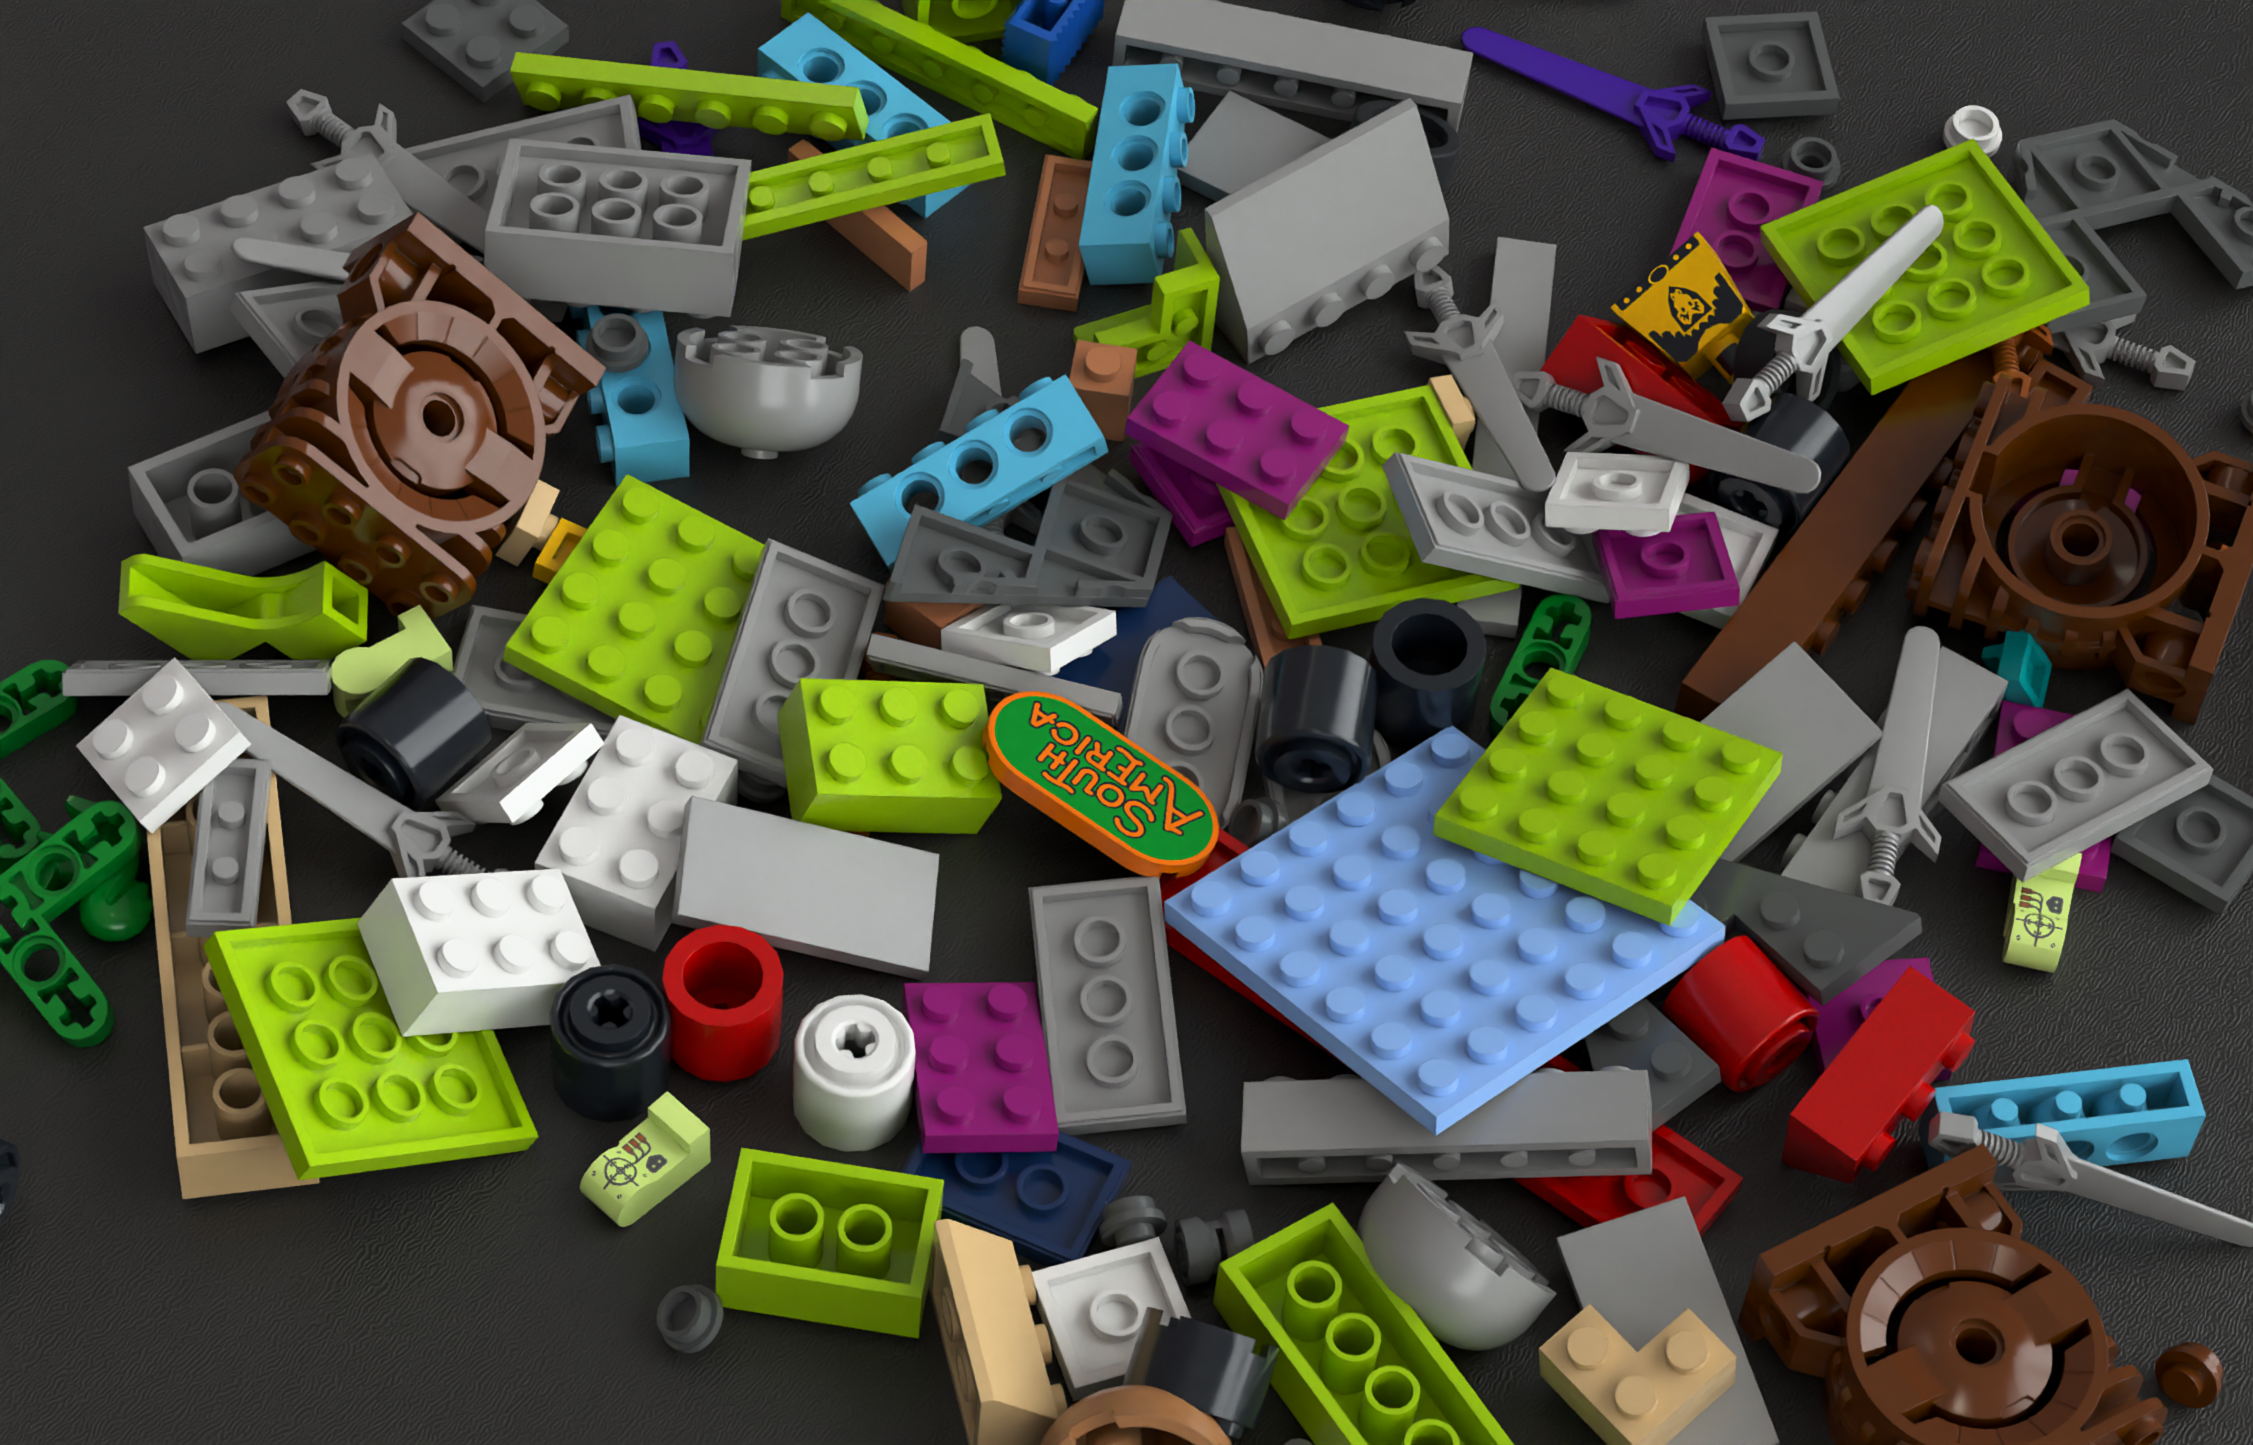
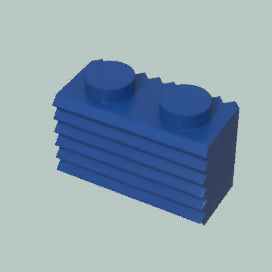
(1047, 33)

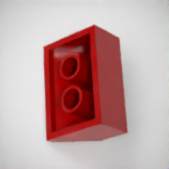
(1645, 368)
(1879, 1080)

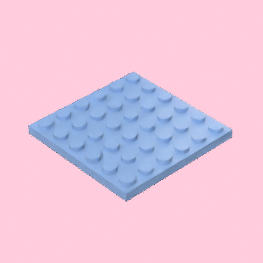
(1421, 954)

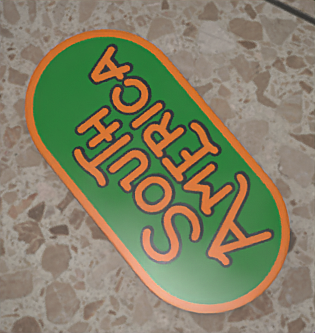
(1100, 784)

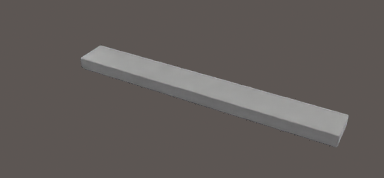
(1523, 291)

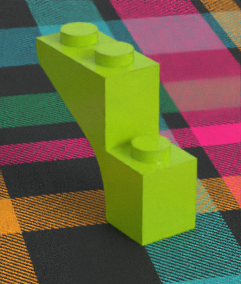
(228, 613)

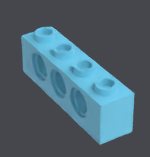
(818, 55)
(1135, 174)
(641, 418)
(1016, 475)
(2100, 1113)

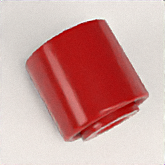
(724, 1002)
(1742, 1013)

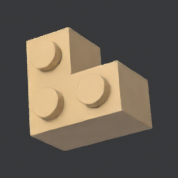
(1631, 1393)

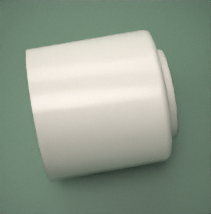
(853, 1072)

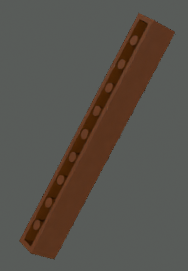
(1848, 532)

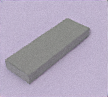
(229, 849)

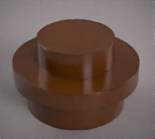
(2190, 1374)

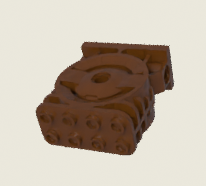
(348, 440)
(2077, 602)
(1969, 1286)

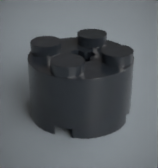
(1204, 1368)

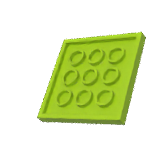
(1970, 289)
(1346, 543)
(642, 612)
(1608, 795)
(342, 1074)

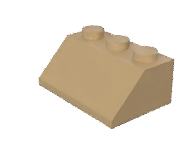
(991, 1337)

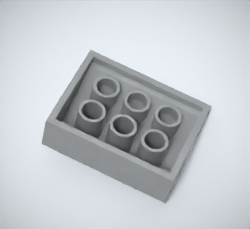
(618, 227)
(1326, 232)

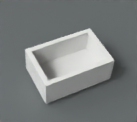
(626, 828)
(475, 949)

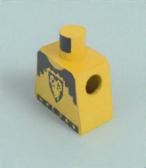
(1689, 310)

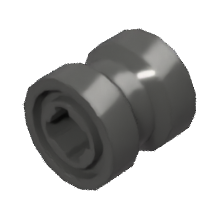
(1207, 1243)

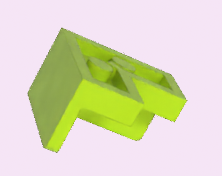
(1179, 312)

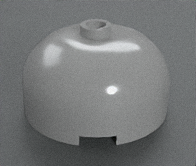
(765, 387)
(1449, 1265)

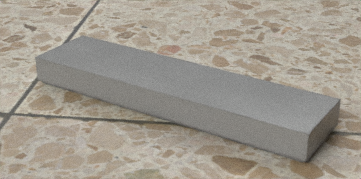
(999, 681)

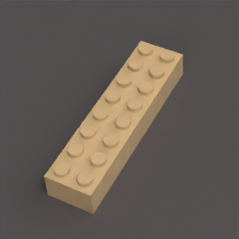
(218, 1109)

